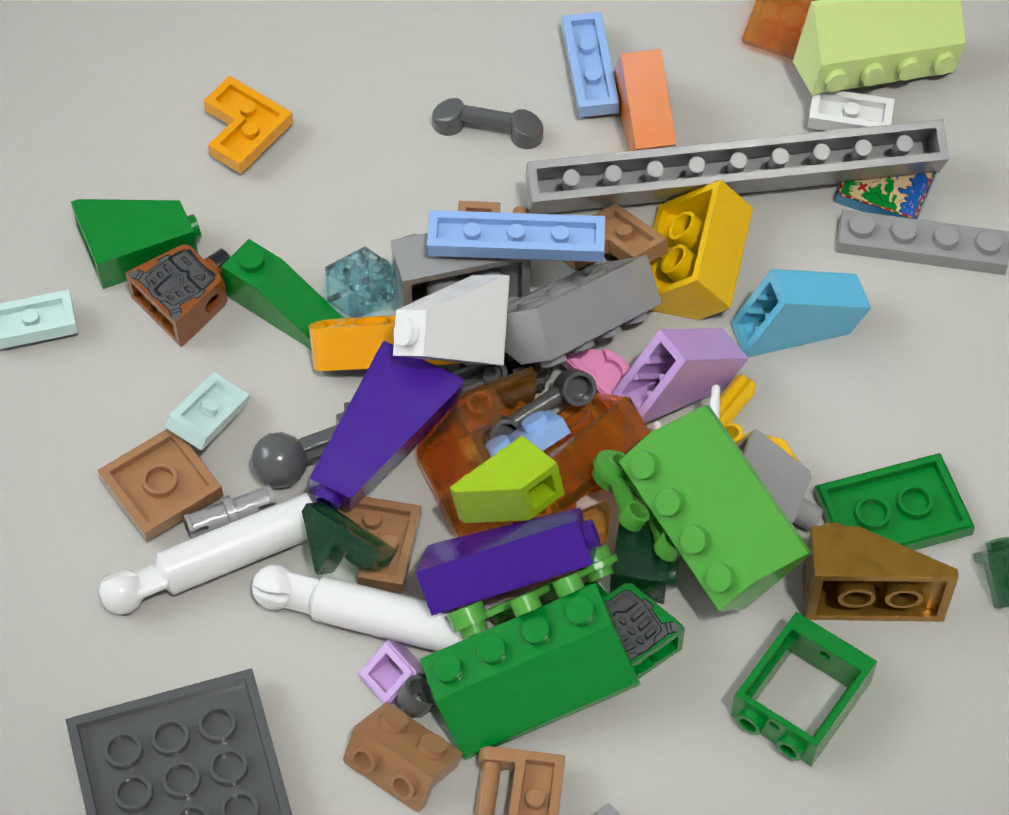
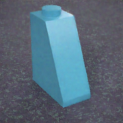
(799, 309)

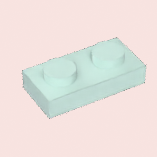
(37, 319)
(207, 411)

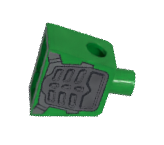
(645, 627)

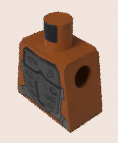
(180, 290)

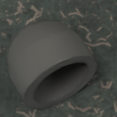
(411, 689)

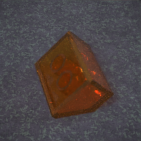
(602, 424)

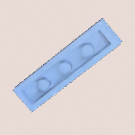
(516, 236)

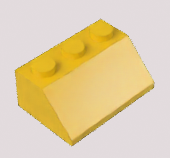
(705, 250)

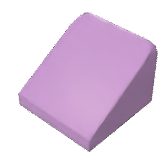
(389, 670)

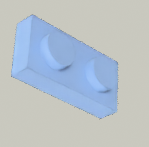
(539, 428)

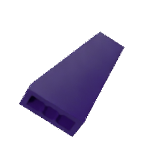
(383, 422)
(505, 559)

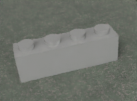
(578, 309)

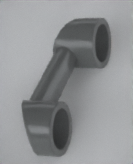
(525, 126)
(570, 386)

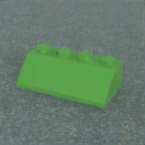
(715, 509)

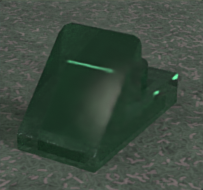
(334, 534)

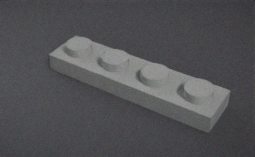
(923, 242)

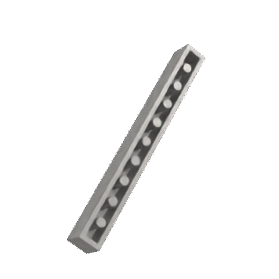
(741, 164)

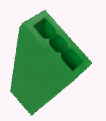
(131, 233)

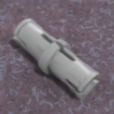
(228, 511)

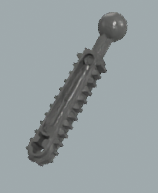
(283, 458)

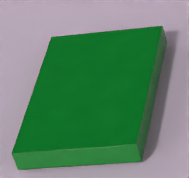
(903, 502)

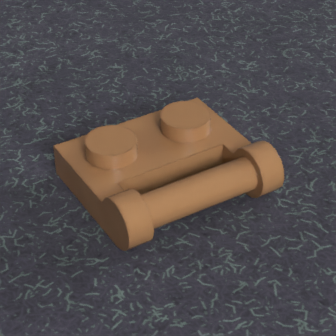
(535, 780)

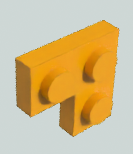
(251, 120)

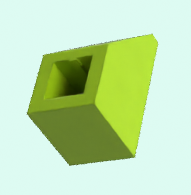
(509, 485)

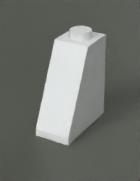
(456, 323)

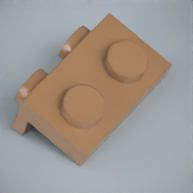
(400, 755)

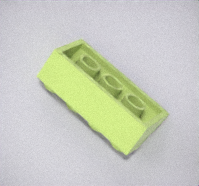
(878, 42)

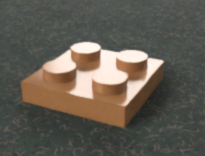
(160, 483)

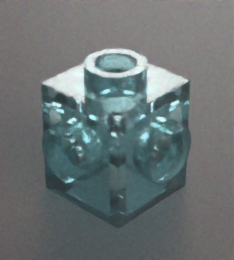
(359, 282)

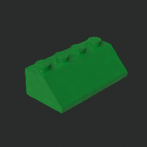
(530, 671)

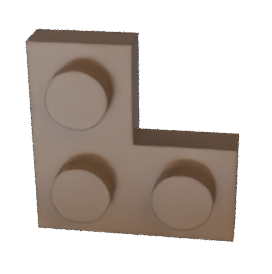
(627, 237)
(396, 525)

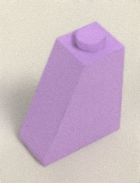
(680, 370)

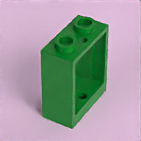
(823, 652)

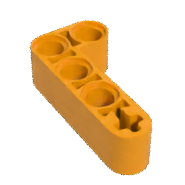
(351, 342)

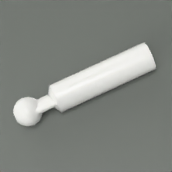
(208, 556)
(355, 607)

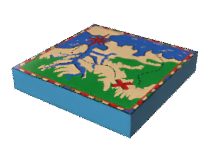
(889, 196)

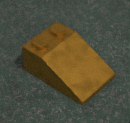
(872, 578)

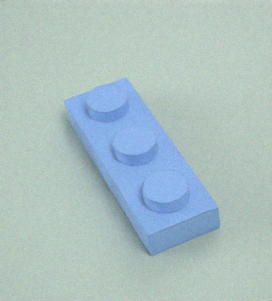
(590, 64)

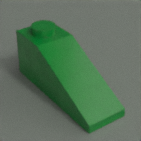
(274, 291)

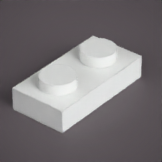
(849, 110)

